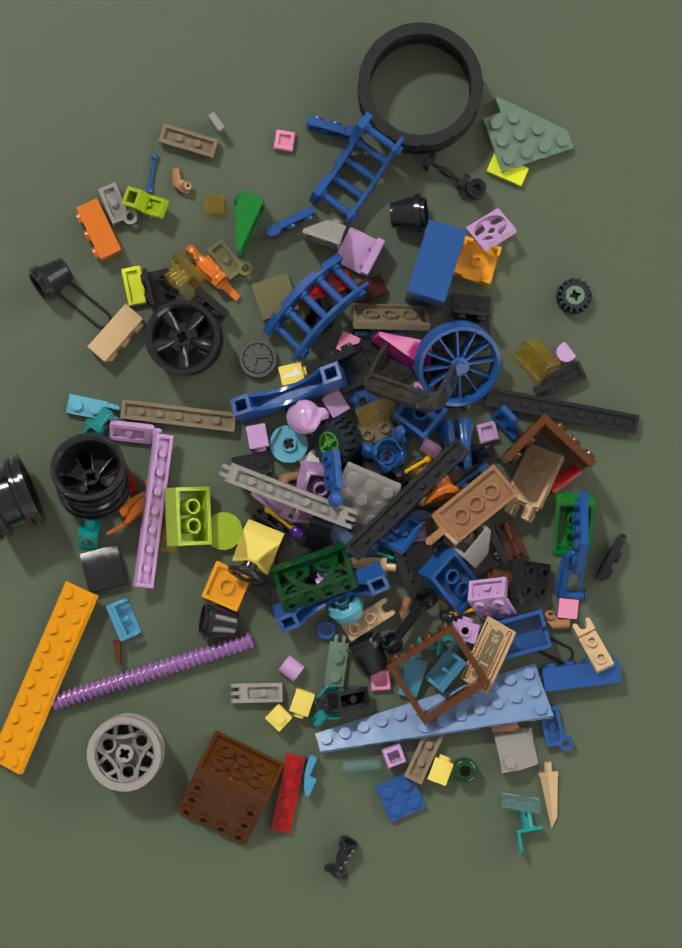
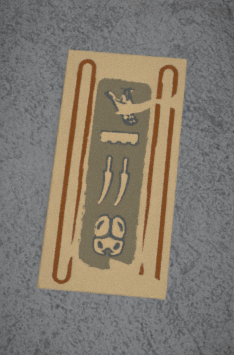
(489, 651)

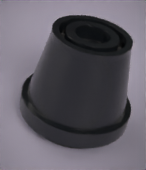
(410, 213)
(50, 278)
(217, 621)
(368, 653)

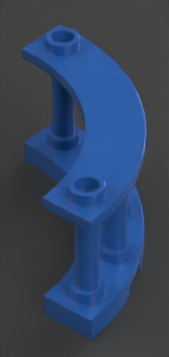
(346, 158)
(301, 293)

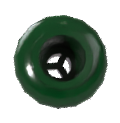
(471, 771)

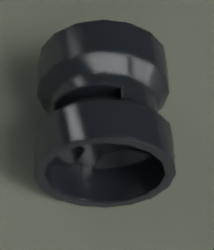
(475, 192)

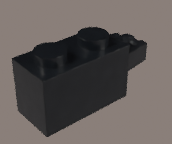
(343, 699)

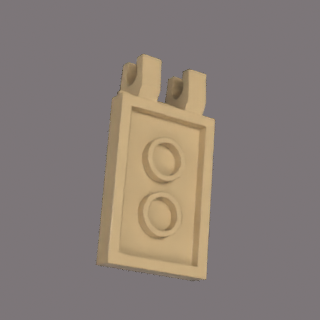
(534, 481)

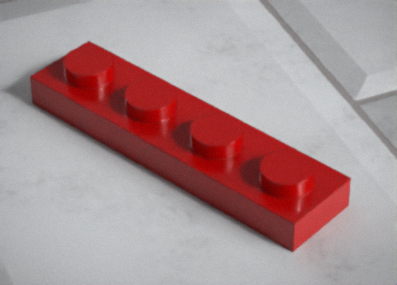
(288, 793)

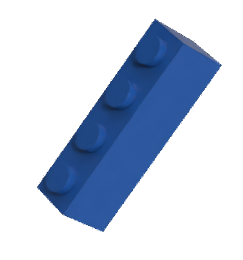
(578, 675)

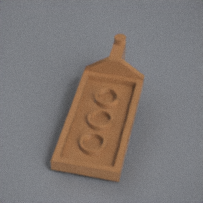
(472, 506)

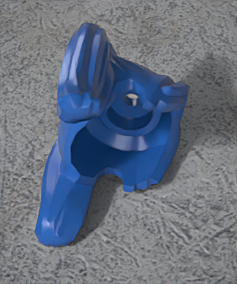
(388, 448)

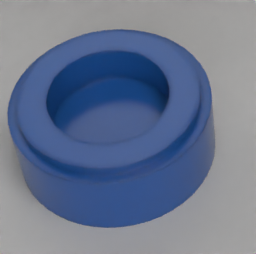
(326, 629)

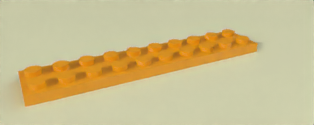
(45, 676)

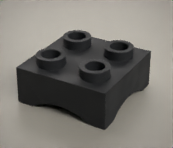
(529, 580)

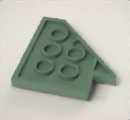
(523, 137)

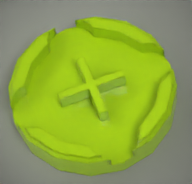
(225, 530)

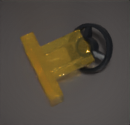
(181, 273)

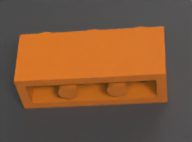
(98, 230)

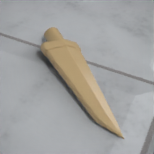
(365, 561)
(549, 784)

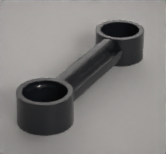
(409, 620)

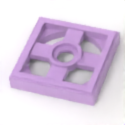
(485, 222)

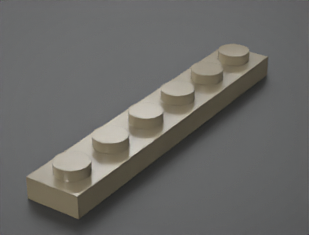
(178, 415)

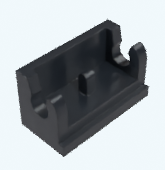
(317, 534)

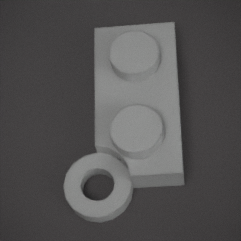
(112, 200)

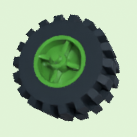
(338, 434)

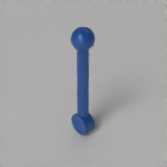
(149, 188)

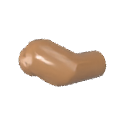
(178, 183)
(404, 607)

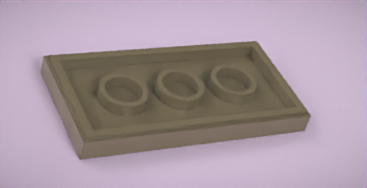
(389, 316)

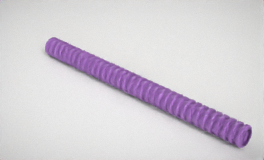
(152, 671)

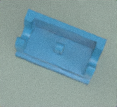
(123, 619)
(445, 669)

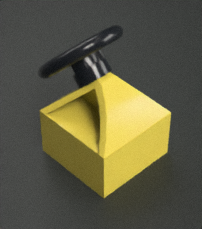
(255, 552)

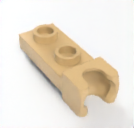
(370, 618)
(592, 646)

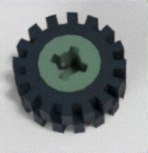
(571, 302)

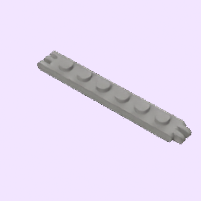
(287, 494)

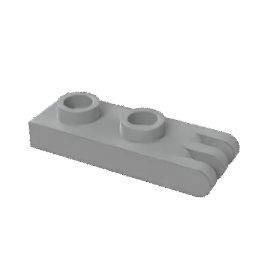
(257, 692)

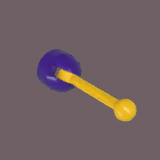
(295, 531)

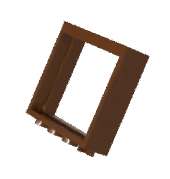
(455, 698)

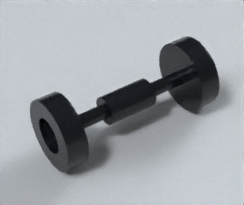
(446, 172)

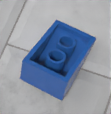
(448, 578)

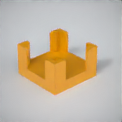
(475, 263)
(224, 587)

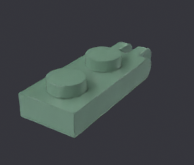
(336, 662)

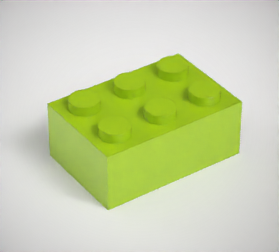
(188, 516)

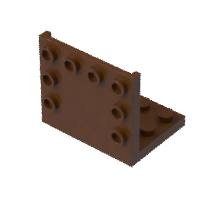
(556, 435)
(230, 787)

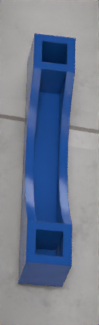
(256, 405)
(370, 582)

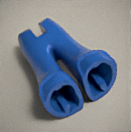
(464, 429)

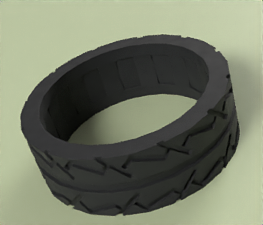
(438, 37)

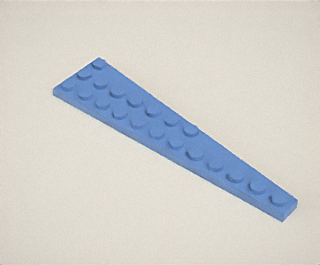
(512, 699)

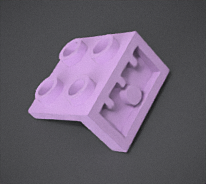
(360, 251)
(490, 598)

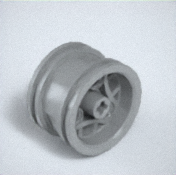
(116, 756)

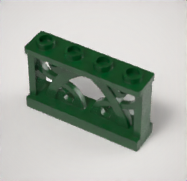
(297, 570)

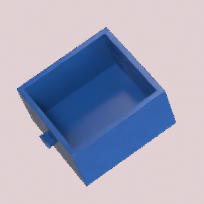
(435, 265)

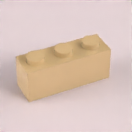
(116, 334)

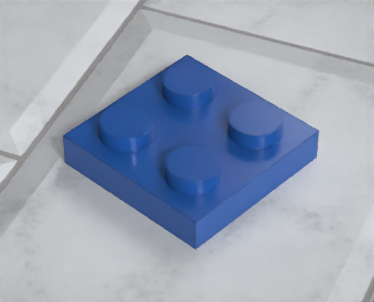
(400, 797)

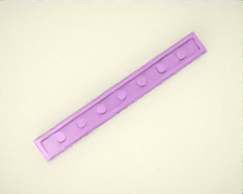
(153, 510)

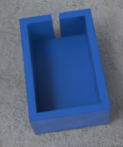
(529, 633)

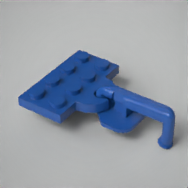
(574, 559)

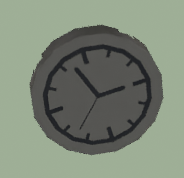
(257, 358)

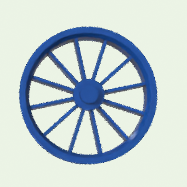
(461, 359)

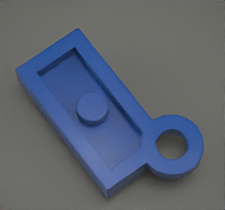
(553, 731)

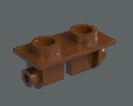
(511, 540)

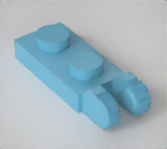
(89, 407)

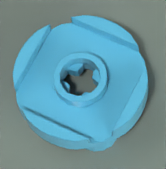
(278, 447)

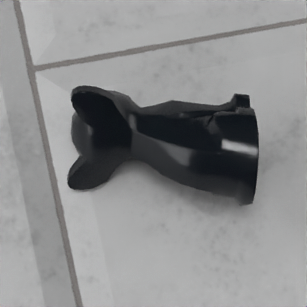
(347, 847)

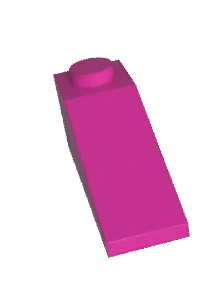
(401, 347)

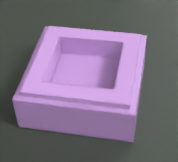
(487, 432)

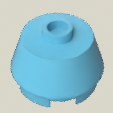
(346, 610)

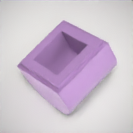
(564, 353)
(431, 448)
(291, 668)
(393, 755)

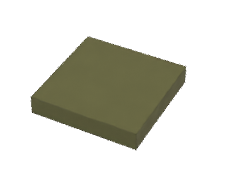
(271, 293)

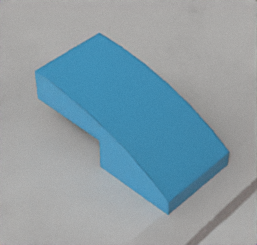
(414, 674)
(309, 780)

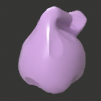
(305, 416)

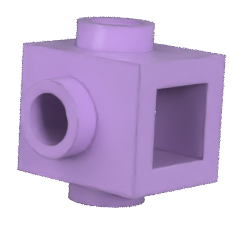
(472, 629)

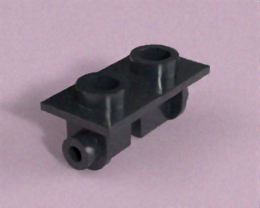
(265, 519)

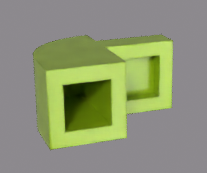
(145, 203)

